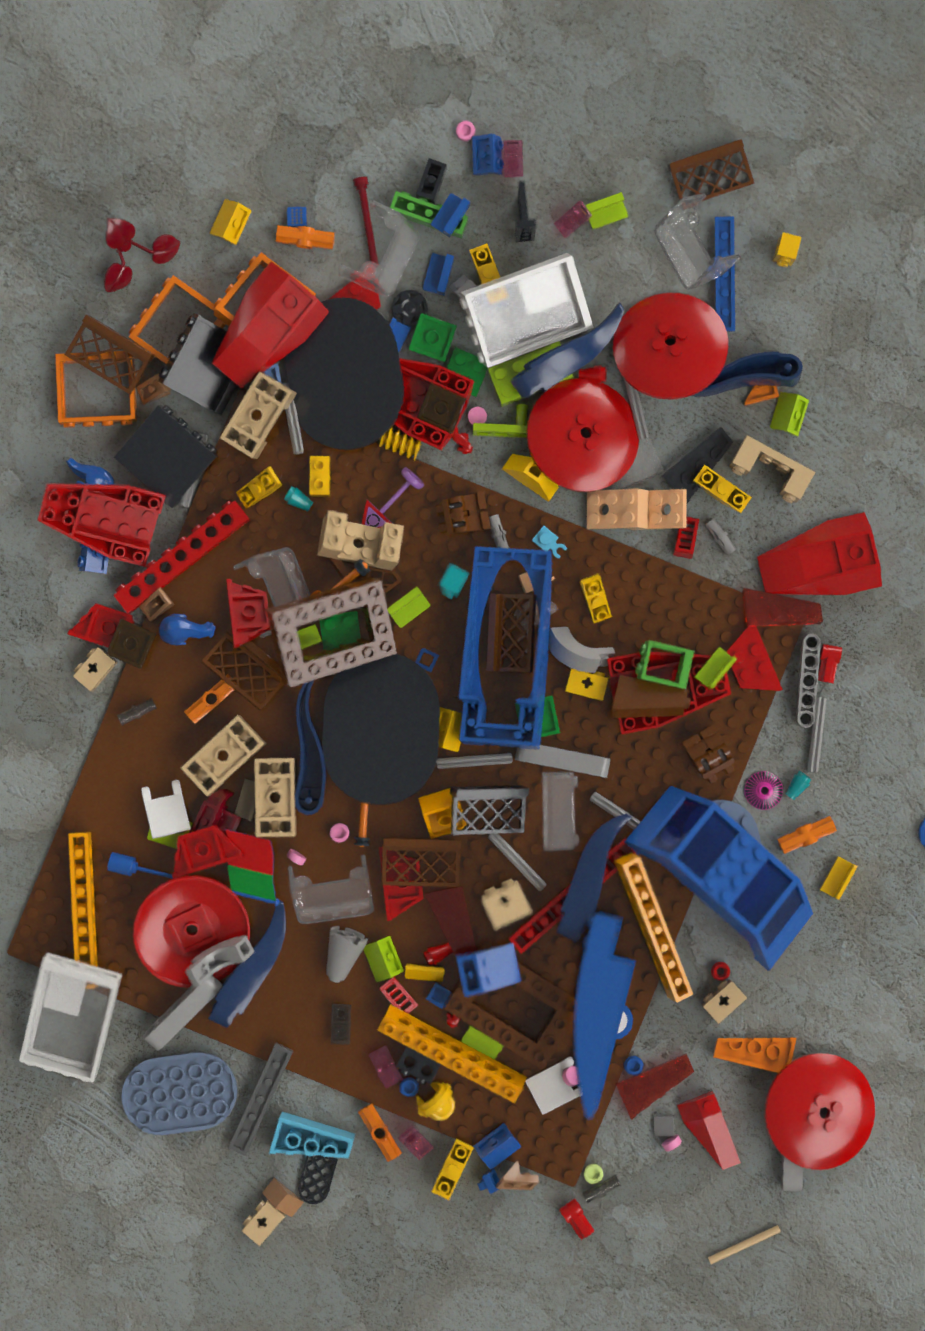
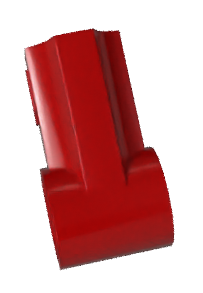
(829, 658)
(575, 1216)

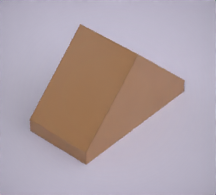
(156, 604)
(282, 1197)

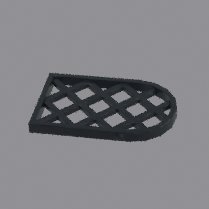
(315, 1182)

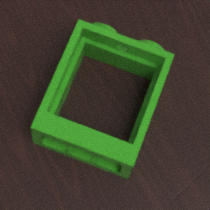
(683, 668)

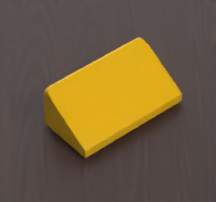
(424, 972)

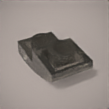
(341, 1024)

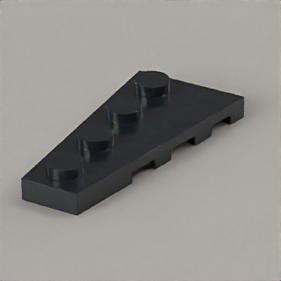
(706, 453)

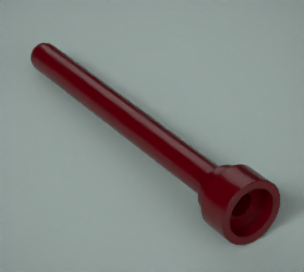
(361, 184)

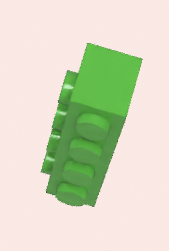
(422, 211)

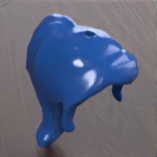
(90, 473)
(177, 629)

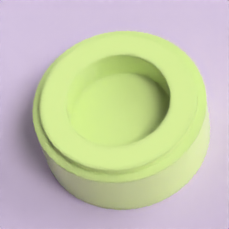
(593, 1173)

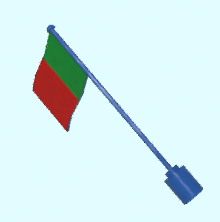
(248, 875)

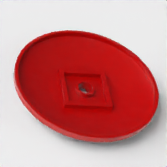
(674, 369)
(564, 453)
(167, 912)
(795, 1105)

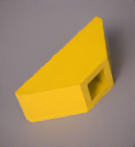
(484, 264)
(527, 473)
(259, 488)
(722, 489)
(595, 598)
(452, 1169)

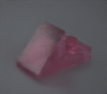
(513, 158)
(573, 219)
(385, 1066)
(415, 1142)

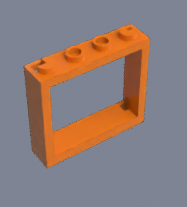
(157, 300)
(220, 311)
(62, 359)

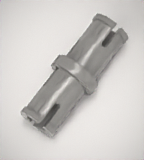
(498, 532)
(720, 536)

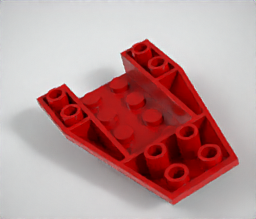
(268, 325)
(417, 379)
(104, 517)
(825, 560)
(664, 666)

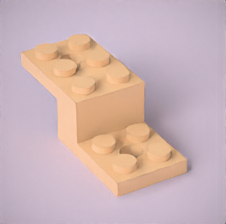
(636, 509)

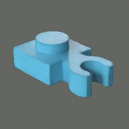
(547, 540)

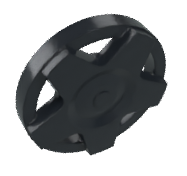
(409, 307)

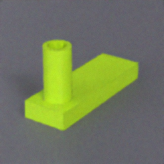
(504, 430)

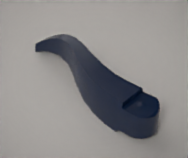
(567, 358)
(754, 370)
(312, 773)
(588, 880)
(250, 974)

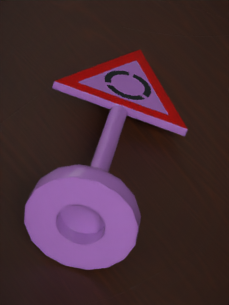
(375, 517)

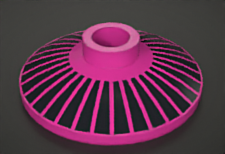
(756, 783)

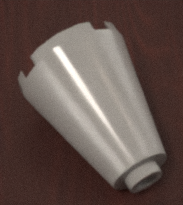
(343, 952)

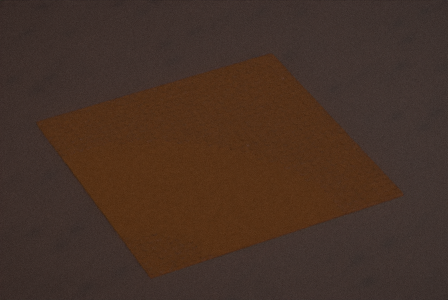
(296, 998)

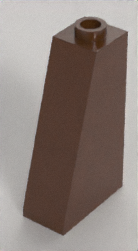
(648, 699)

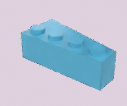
(310, 1138)

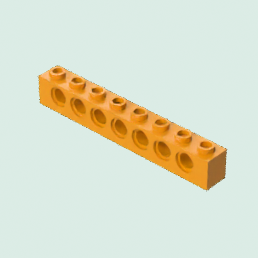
(83, 898)
(653, 927)
(452, 1053)

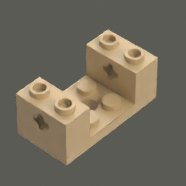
(268, 397)
(799, 475)
(379, 548)
(240, 743)
(279, 817)
(508, 911)

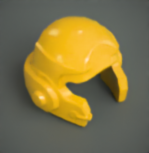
(440, 1106)

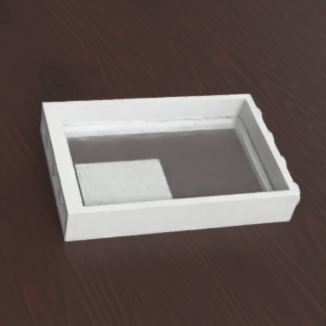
(526, 310)
(70, 1017)

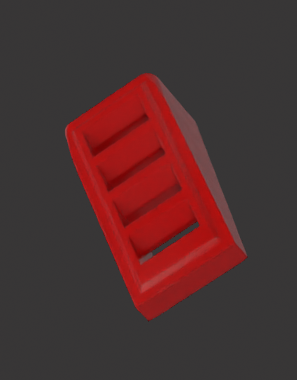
(685, 553)
(389, 983)

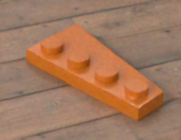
(760, 1053)

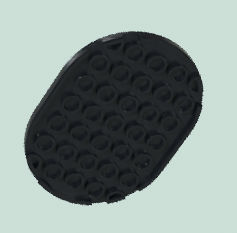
(347, 376)
(381, 730)

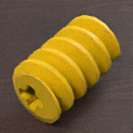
(400, 442)

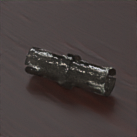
(136, 711)
(601, 1188)

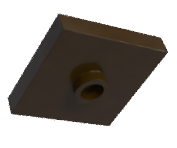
(441, 408)
(131, 644)

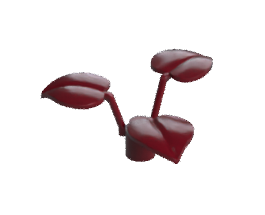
(119, 237)

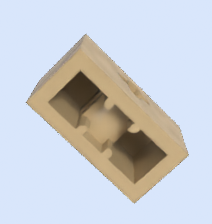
(93, 679)
(734, 999)
(258, 1232)

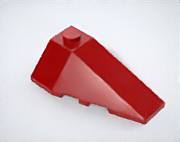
(708, 1125)

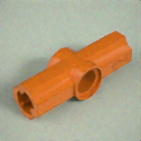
(305, 237)
(202, 708)
(806, 834)
(386, 1143)

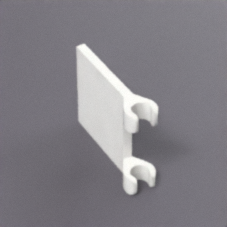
(166, 814)
(549, 1087)

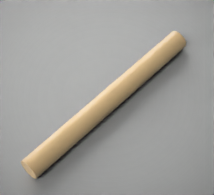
(744, 1244)

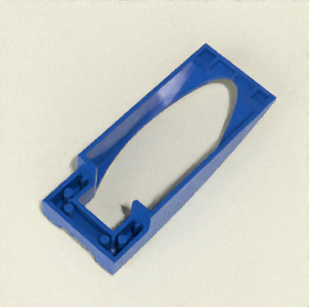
(473, 726)
(599, 1005)

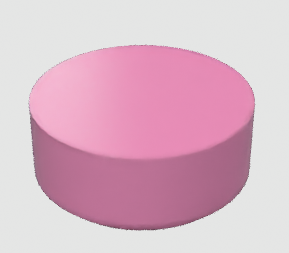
(465, 130)
(477, 415)
(339, 832)
(296, 857)
(570, 1076)
(671, 1143)

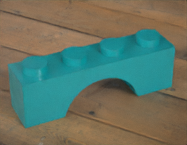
(453, 582)

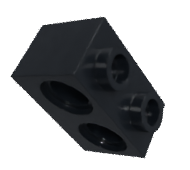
(420, 1061)

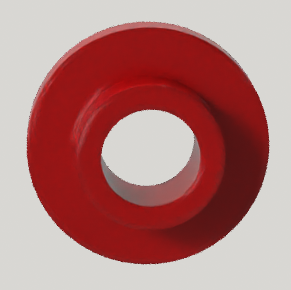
(726, 973)

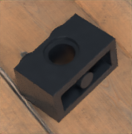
(431, 180)

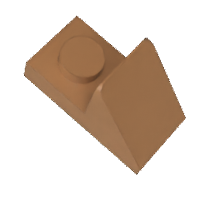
(152, 390)
(517, 1181)

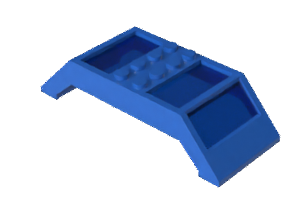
(725, 870)

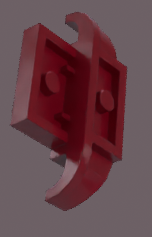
(214, 813)

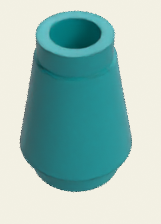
(298, 499)
(798, 785)

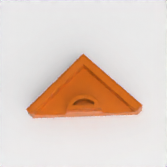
(761, 393)

